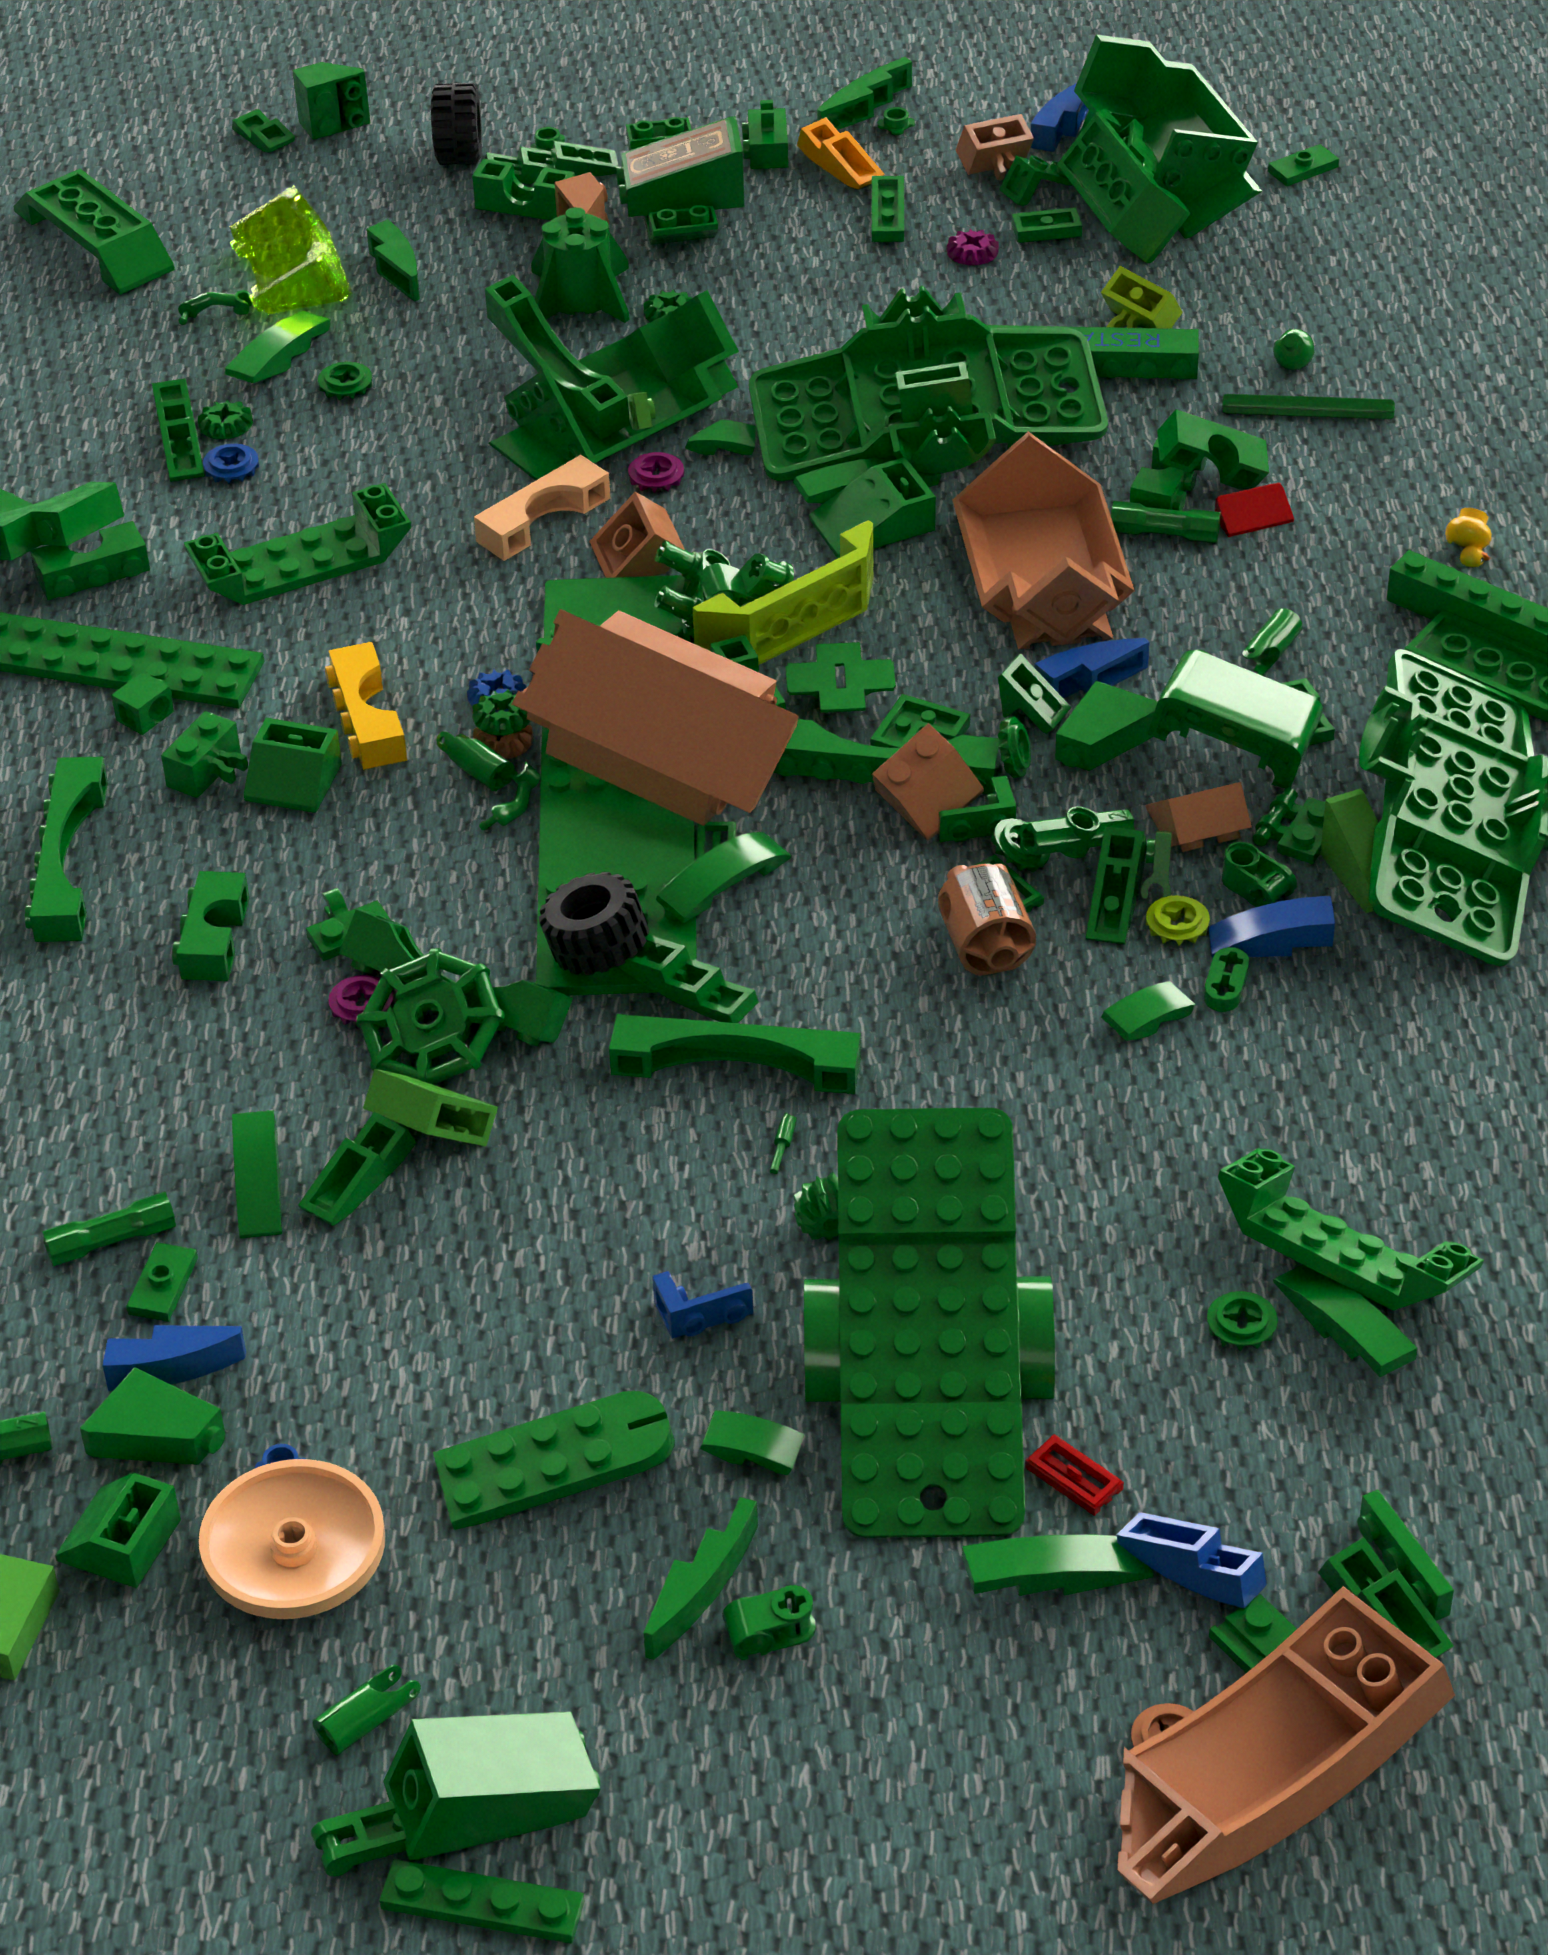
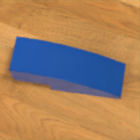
(1057, 118)
(1101, 661)
(1277, 927)
(174, 1353)
(1195, 1558)

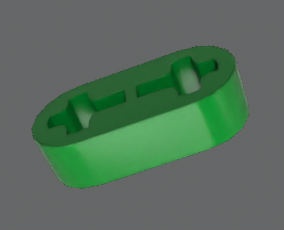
(1234, 981)

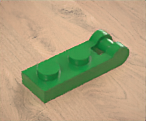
(374, 1836)

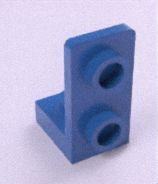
(694, 1315)

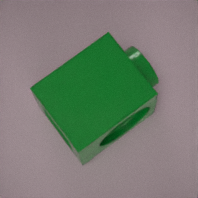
(142, 703)

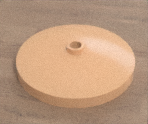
(292, 1539)

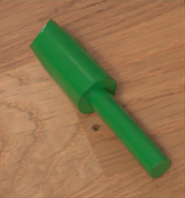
(783, 1139)

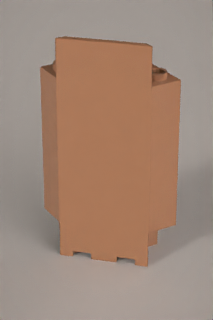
(1042, 546)
(657, 715)

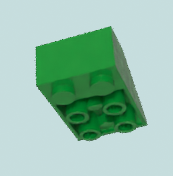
(888, 496)

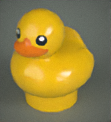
(1471, 532)

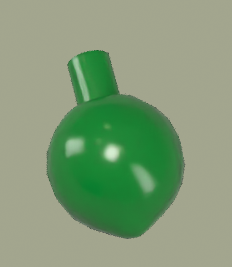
(1294, 349)

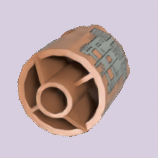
(986, 918)

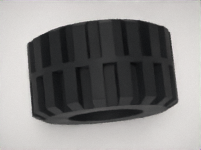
(456, 123)
(593, 923)

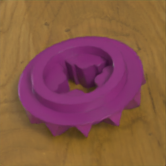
(972, 247)
(643, 467)
(346, 994)

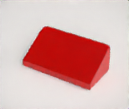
(1253, 509)

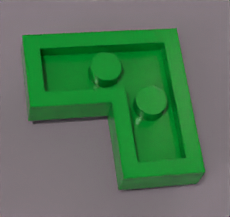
(911, 715)

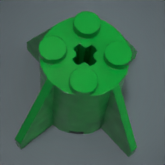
(579, 267)

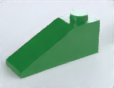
(1116, 884)

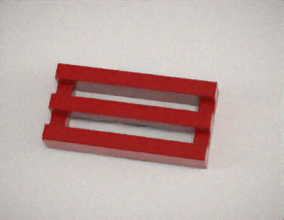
(1090, 1503)

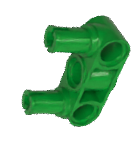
(690, 566)

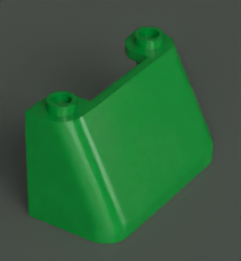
(1239, 710)

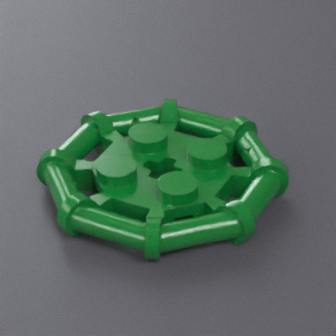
(446, 1032)

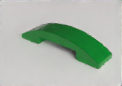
(719, 869)

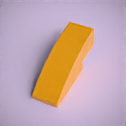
(838, 154)

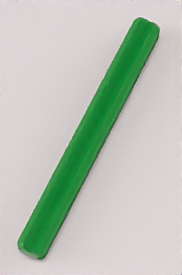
(1308, 406)

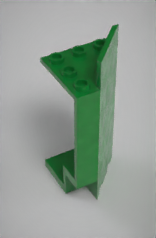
(1186, 124)
(671, 359)

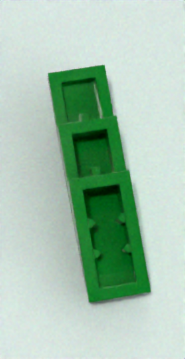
(860, 97)
(562, 156)
(274, 348)
(178, 430)
(826, 482)
(689, 982)
(1348, 1319)
(1051, 1563)
(695, 1585)

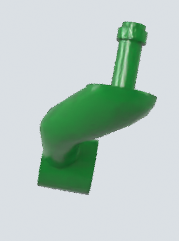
(239, 301)
(509, 811)

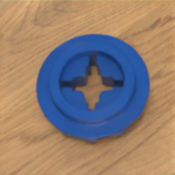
(228, 454)
(492, 681)

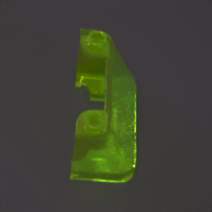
(290, 255)

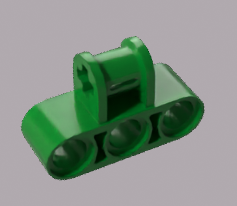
(748, 582)

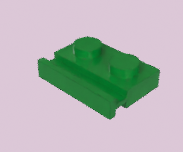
(1252, 1633)

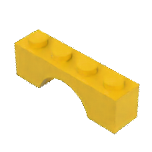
(375, 732)

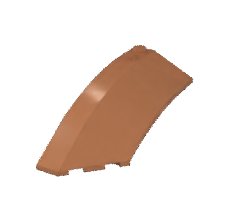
(1274, 1747)

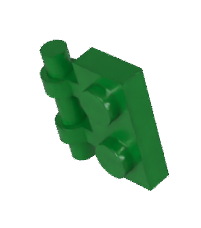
(1304, 834)

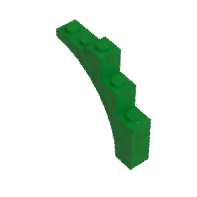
(59, 519)

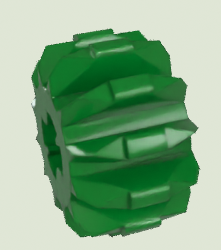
(818, 1207)

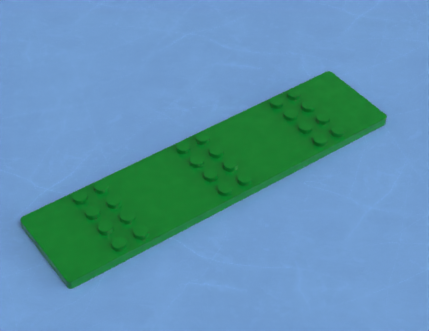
(598, 825)

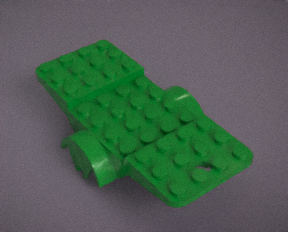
(847, 399)
(1457, 808)
(929, 1324)

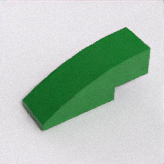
(394, 257)
(357, 1169)
(257, 1174)
(1386, 1593)

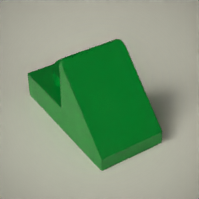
(1026, 689)

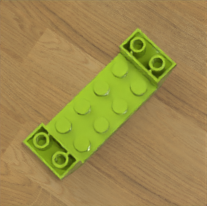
(798, 608)

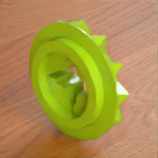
(1170, 909)

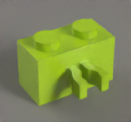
(1139, 302)

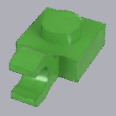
(641, 410)

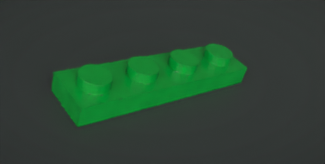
(482, 1901)

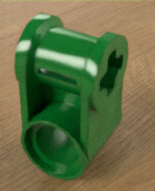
(1254, 875)
(767, 1624)

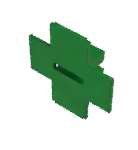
(860, 677)

